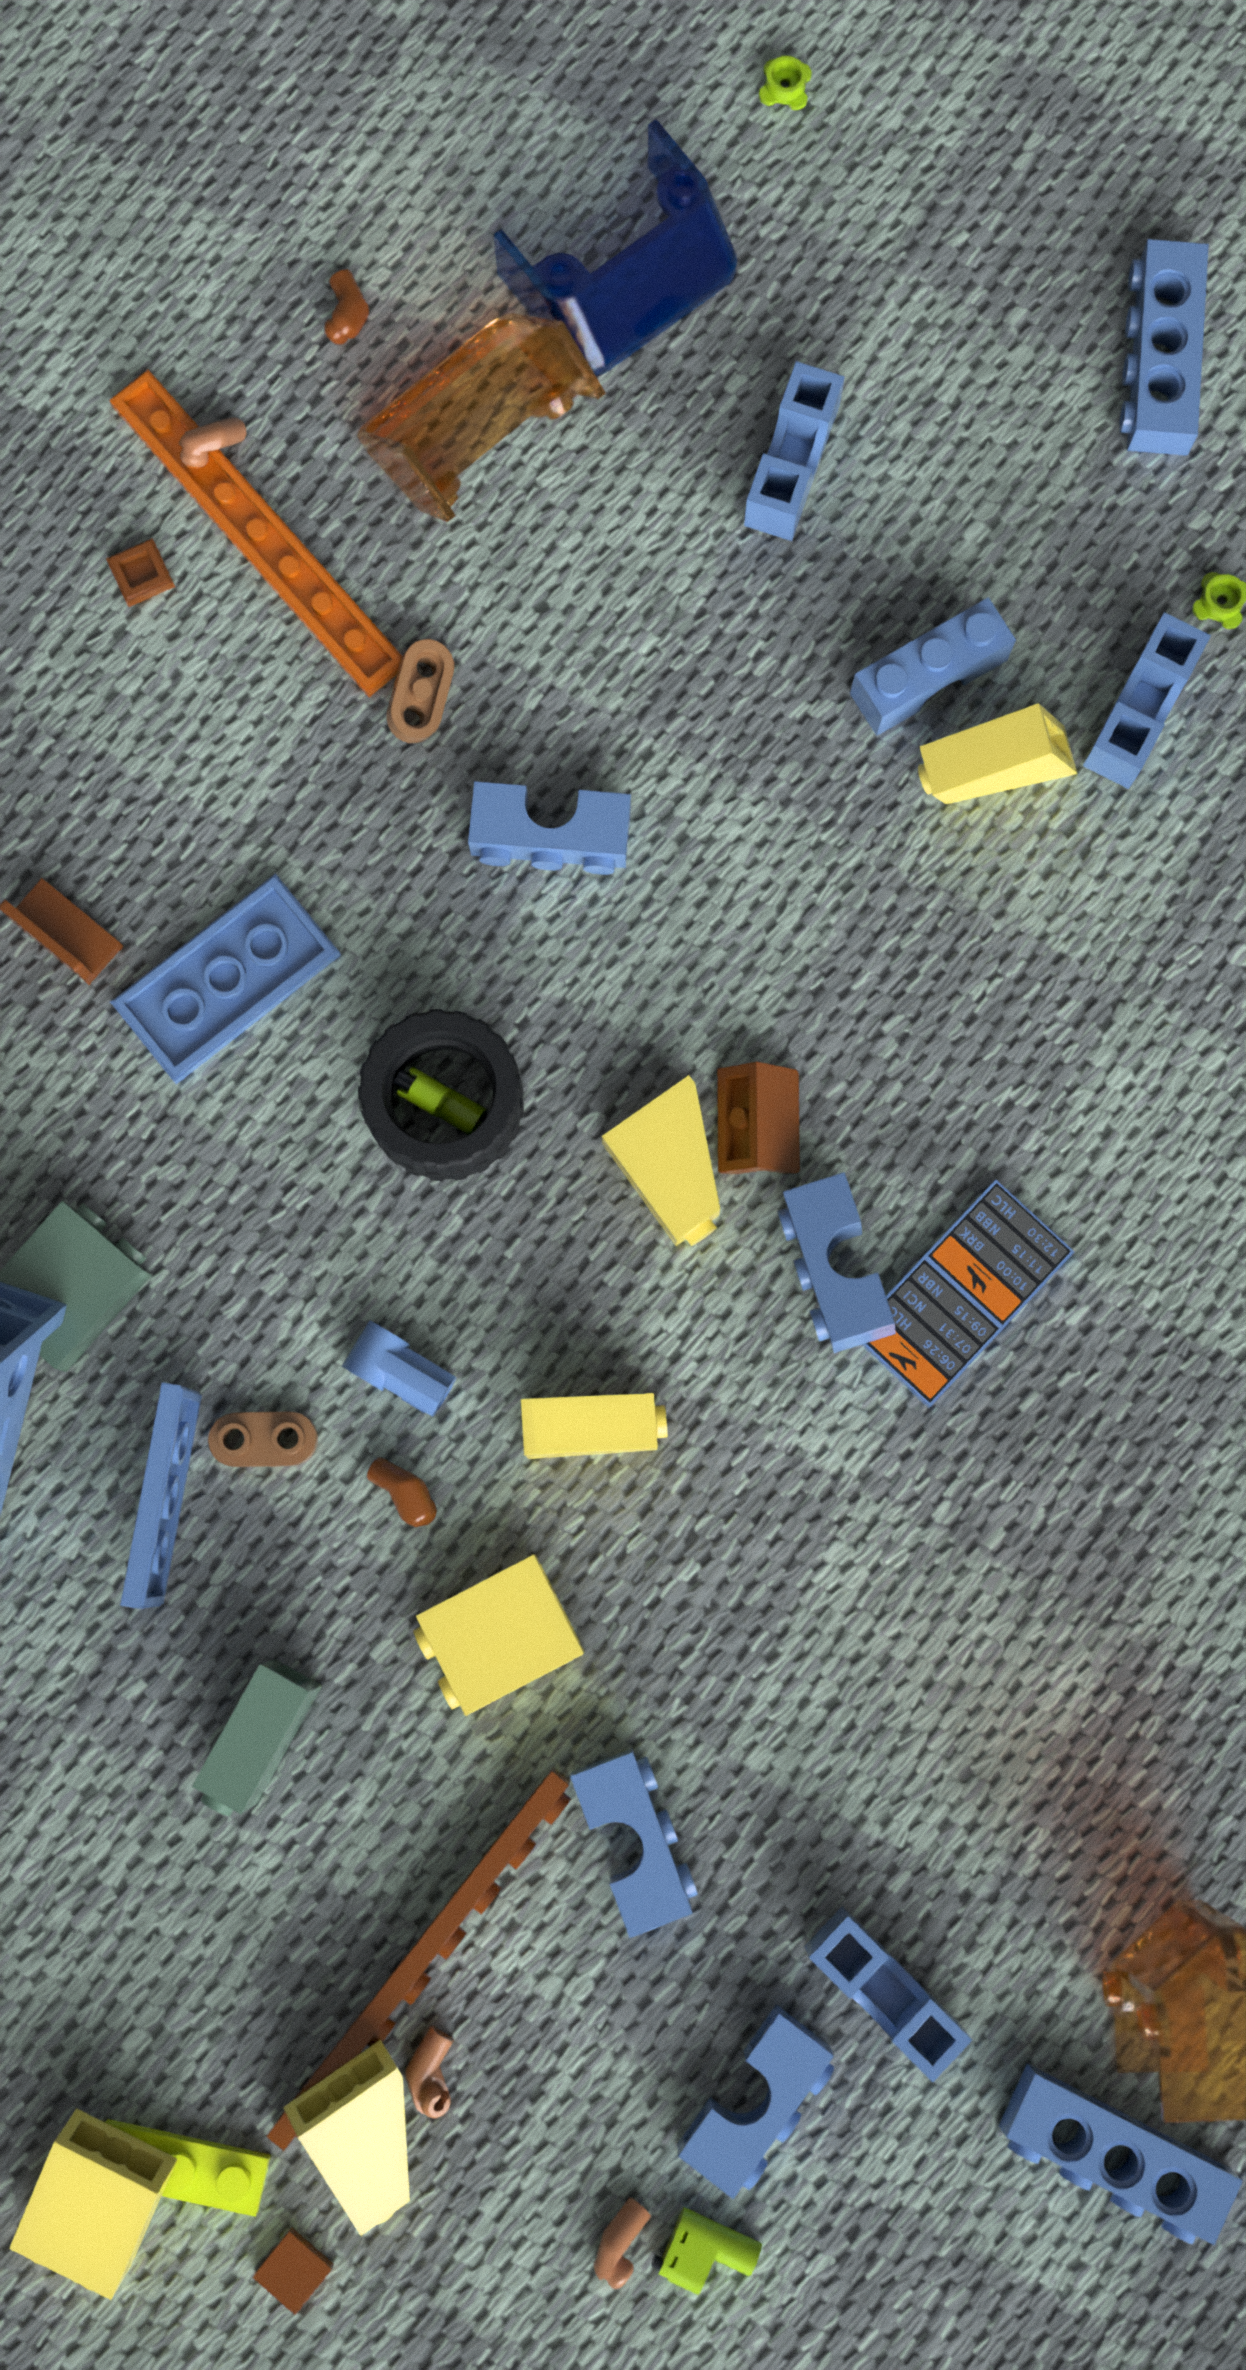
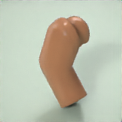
(210, 437)
(425, 2075)
(614, 2242)

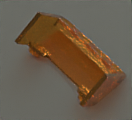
(472, 402)
(1184, 2011)

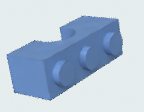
(795, 451)
(950, 652)
(1146, 700)
(592, 837)
(849, 1308)
(654, 1888)
(888, 1993)
(732, 2145)

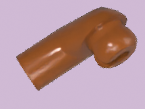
(350, 311)
(406, 1490)

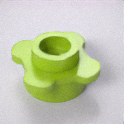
(790, 70)
(1224, 586)

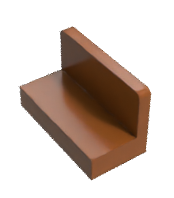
(63, 930)
(758, 1119)

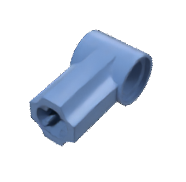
(390, 1364)

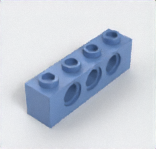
(1180, 275)
(1205, 2184)

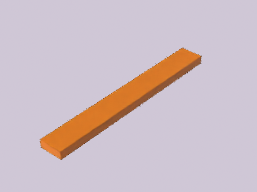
(261, 537)

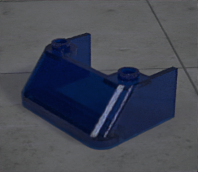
(644, 284)

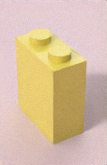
(497, 1636)
(93, 2203)

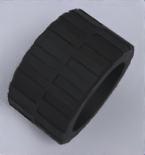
(421, 1035)

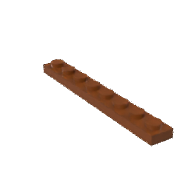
(440, 1936)

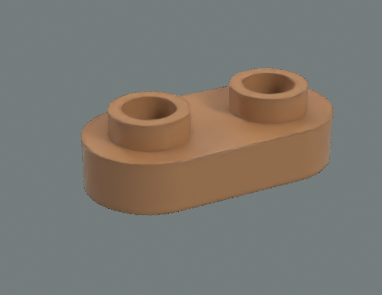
(419, 693)
(262, 1439)

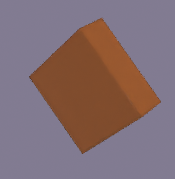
(140, 572)
(293, 2271)

